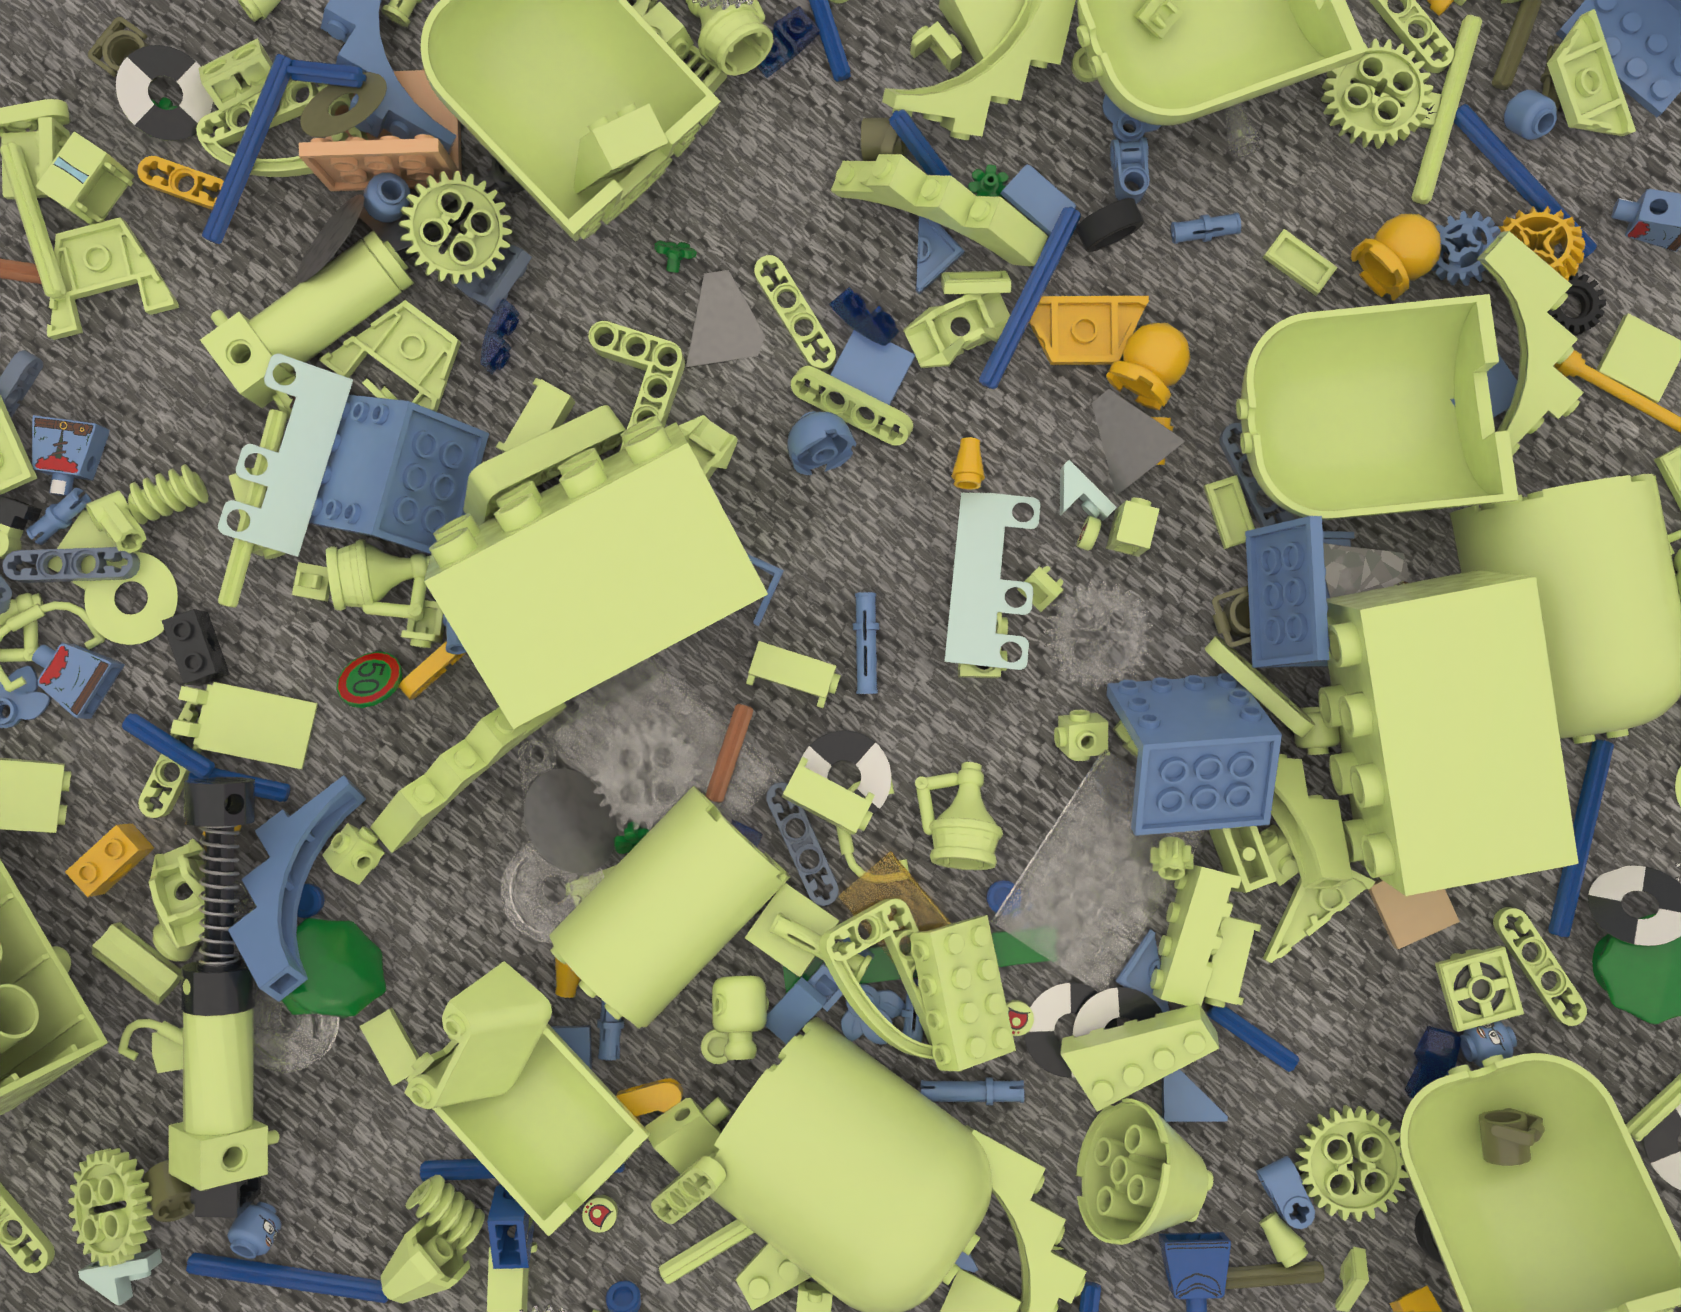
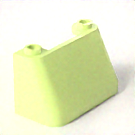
(496, 1033)

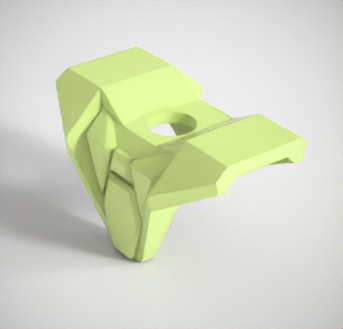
(932, 334)
(709, 443)
(179, 917)

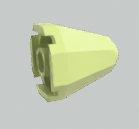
(423, 1264)

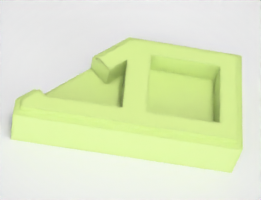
(1354, 1277)

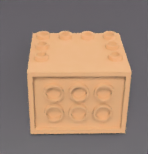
(355, 161)

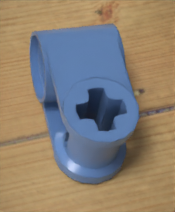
(1130, 163)
(1285, 1189)

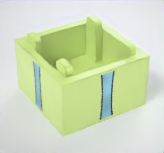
(85, 180)

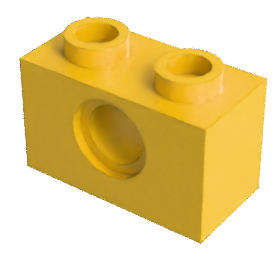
(109, 860)

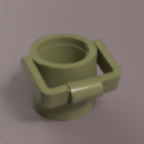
(116, 45)
(880, 138)
(1234, 617)
(1508, 1136)
(168, 1193)

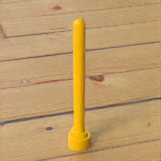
(1576, 366)

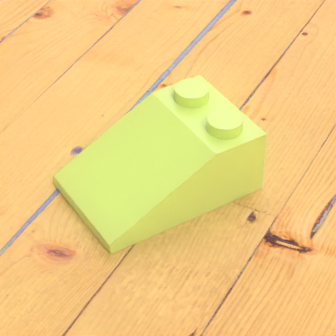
(617, 145)

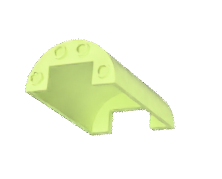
(666, 910)
(549, 1133)

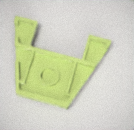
(99, 261)
(406, 345)

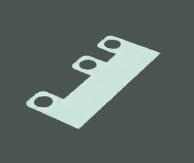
(299, 466)
(977, 584)

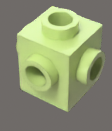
(1081, 734)
(353, 853)

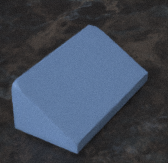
(1036, 198)

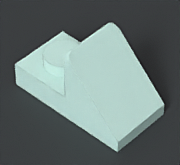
(1076, 485)
(116, 1280)

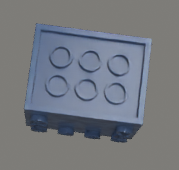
(1642, 45)
(397, 471)
(1289, 592)
(1201, 753)

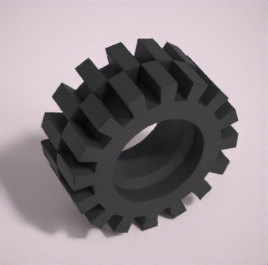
(1589, 306)

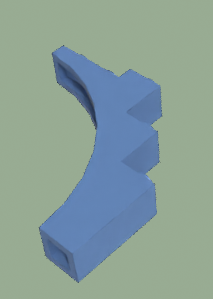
(358, 26)
(293, 842)

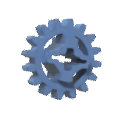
(1459, 236)

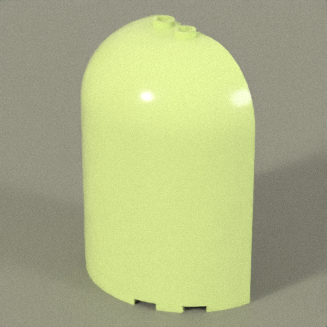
(1212, 53)
(541, 72)
(1358, 412)
(1601, 591)
(853, 1174)
(1549, 1234)

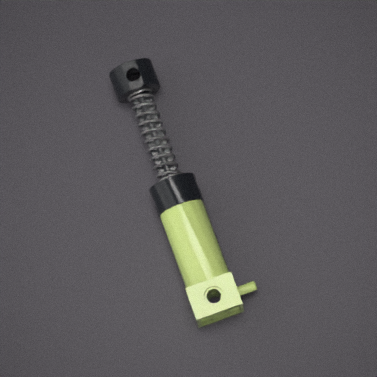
(218, 997)

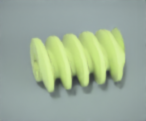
(166, 495)
(447, 1208)

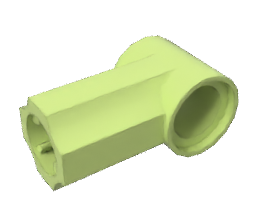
(115, 518)

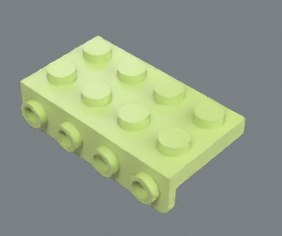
(962, 994)

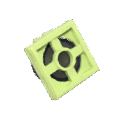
(1479, 987)

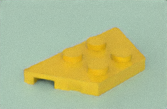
(1086, 327)

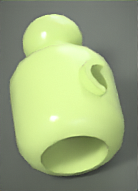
(739, 1010)

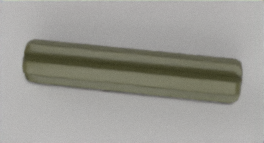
(1516, 44)
(1274, 1275)

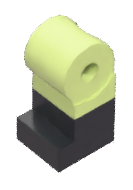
(13, 520)

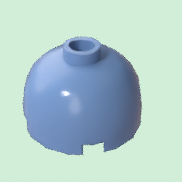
(819, 440)

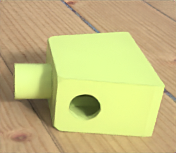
(687, 1132)

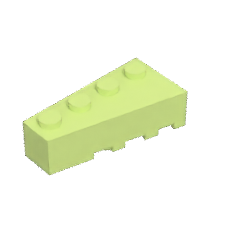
(1192, 935)
(1134, 1055)

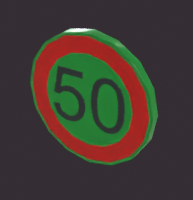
(369, 679)

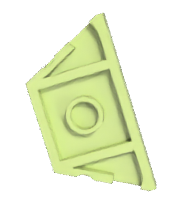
(1588, 81)

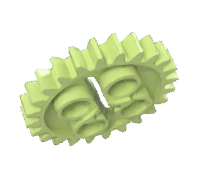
(1364, 119)
(428, 209)
(1321, 1167)
(116, 1233)

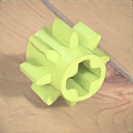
(1171, 858)

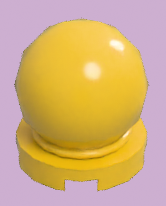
(1398, 254)
(1152, 362)

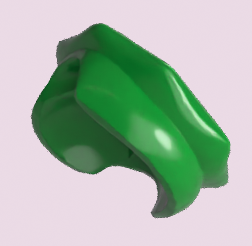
(340, 967)
(1640, 977)

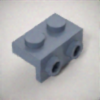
(496, 284)

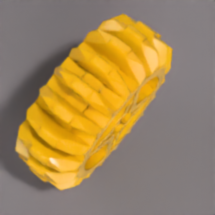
(1543, 232)

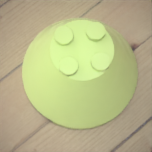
(1138, 1175)

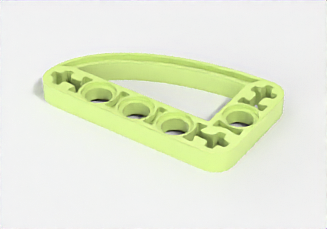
(287, 111)
(838, 967)

